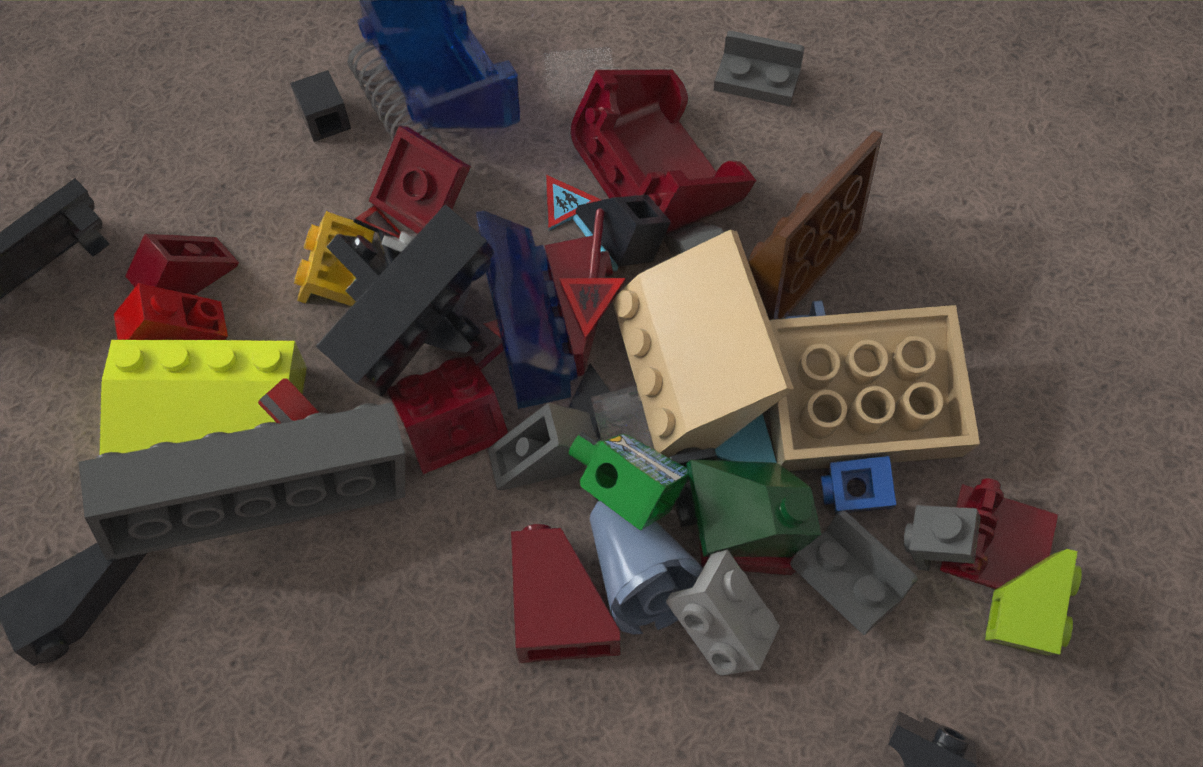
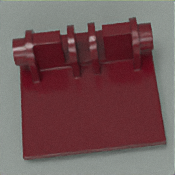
(1009, 536)

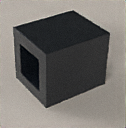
(321, 105)

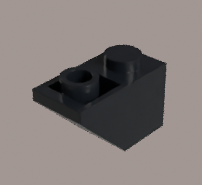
(630, 227)

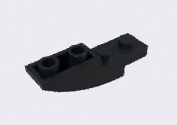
(360, 258)

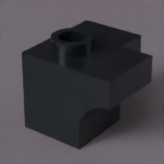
(930, 744)

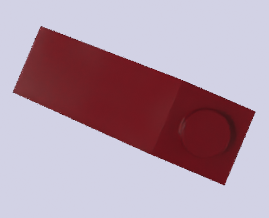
(572, 260)

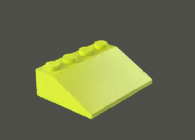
(189, 388)

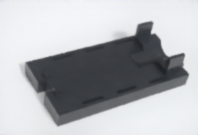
(48, 233)

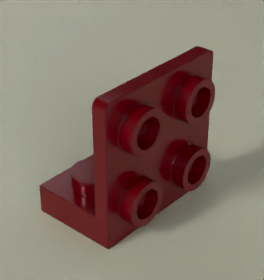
(448, 413)

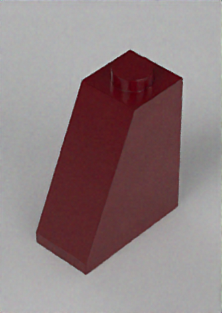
(556, 602)

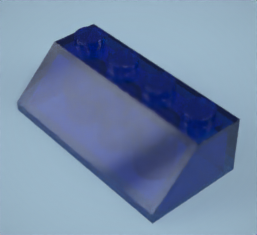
(525, 313)

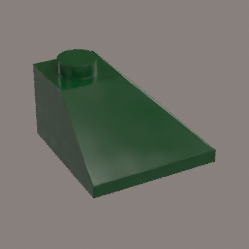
(751, 508)

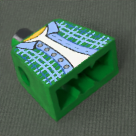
(629, 477)

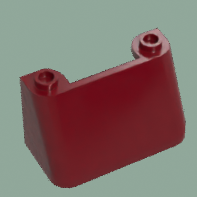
(638, 147)

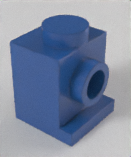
(872, 472)

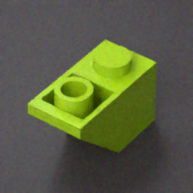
(1034, 606)

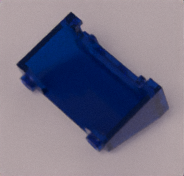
(441, 64)

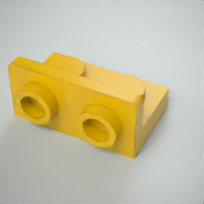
(323, 271)

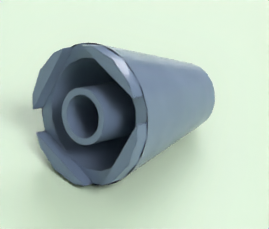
(640, 569)

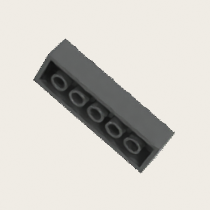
(242, 480)

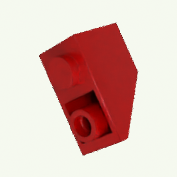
(169, 315)

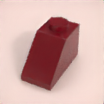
(180, 262)

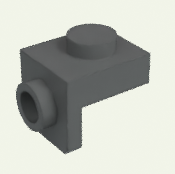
(942, 535)

